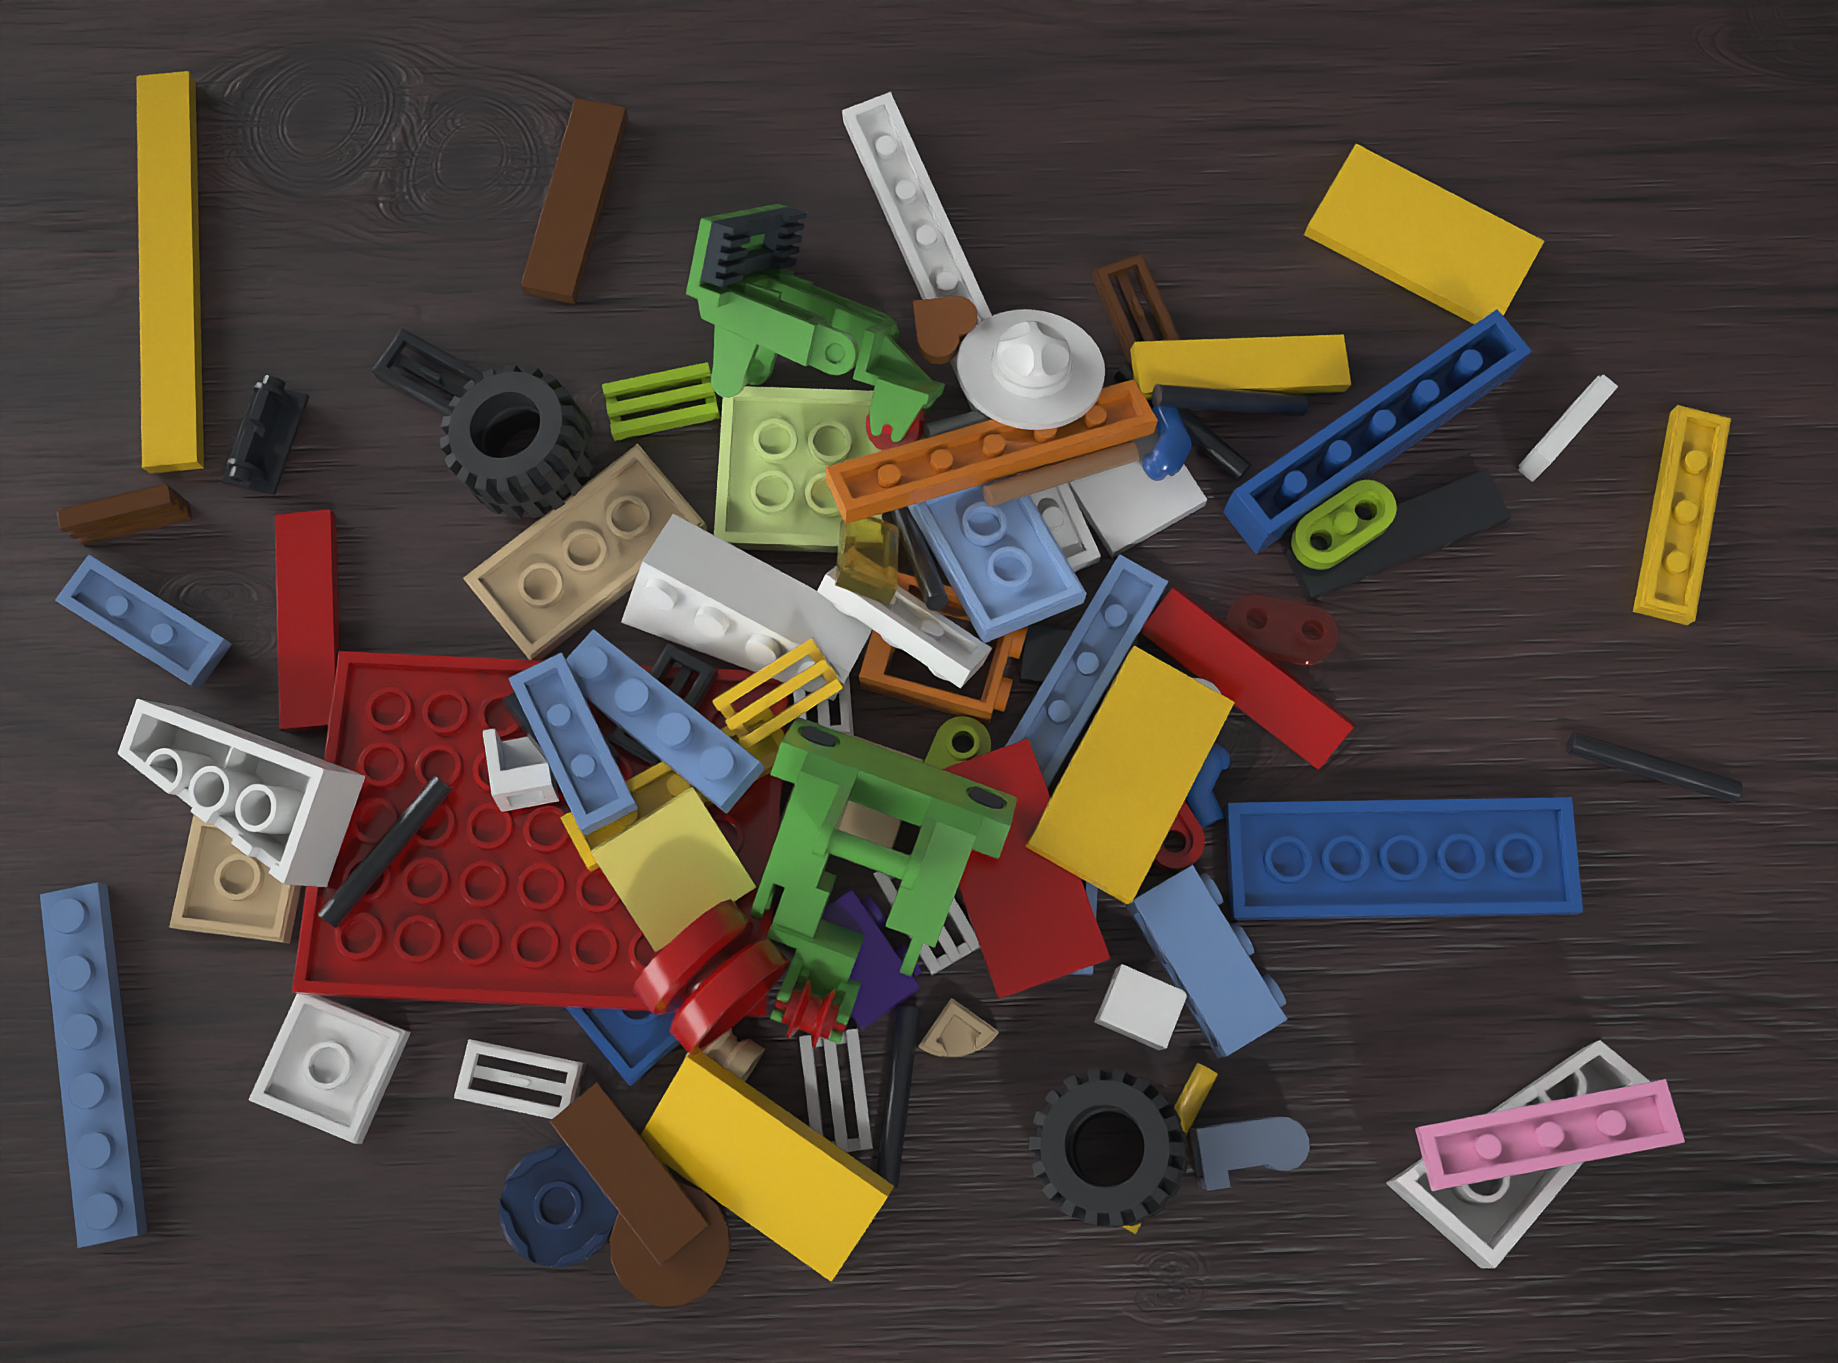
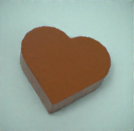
(942, 325)

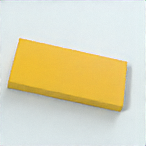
(1423, 237)
(1130, 775)
(765, 1164)

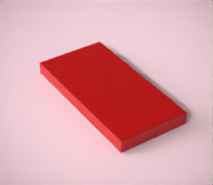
(1023, 907)

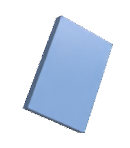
(998, 560)

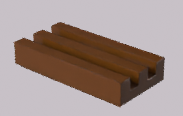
(1114, 310)
(124, 514)

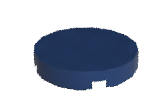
(554, 1209)

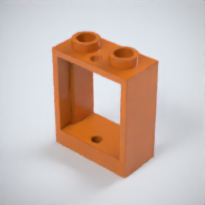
(879, 657)

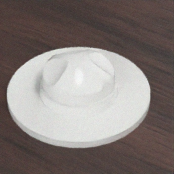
(1030, 369)

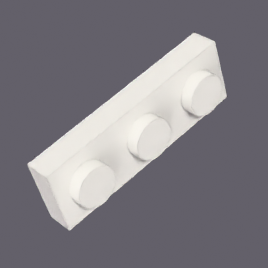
(911, 626)

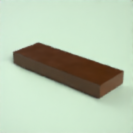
(630, 1173)

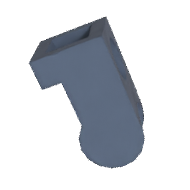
(1265, 1141)

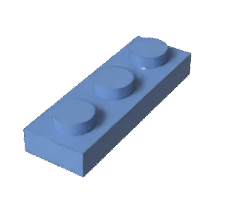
(143, 622)
(573, 744)

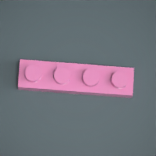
(1549, 1135)

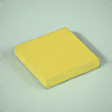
(672, 867)

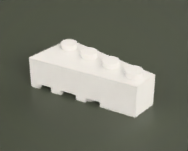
(736, 606)
(258, 792)
(1495, 1213)

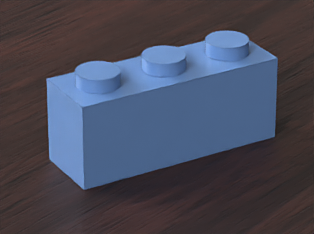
(1208, 961)

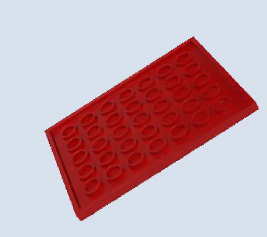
(480, 895)

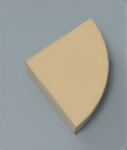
(957, 1033)

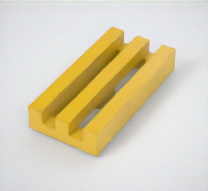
(736, 720)

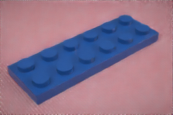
(1402, 858)

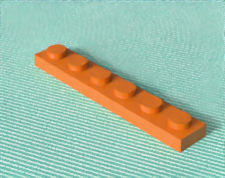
(982, 455)

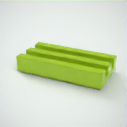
(659, 382)

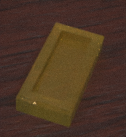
(868, 558)

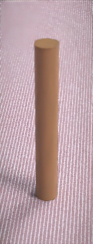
(1060, 473)

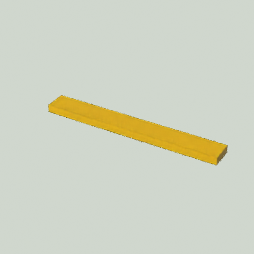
(169, 274)

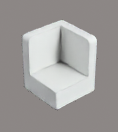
(518, 773)
(1141, 1007)

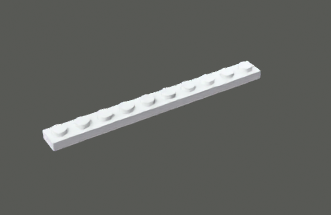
(942, 268)

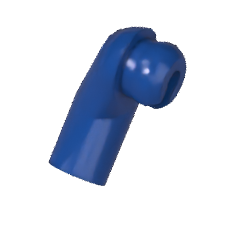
(1171, 448)
(1201, 796)

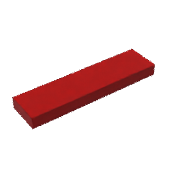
(306, 618)
(1247, 677)

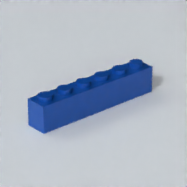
(1376, 430)

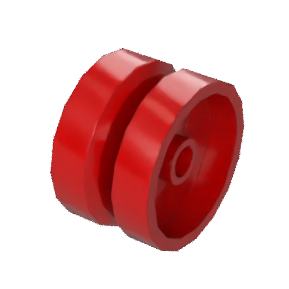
(710, 976)

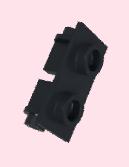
(265, 437)

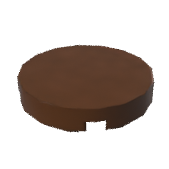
(687, 1273)

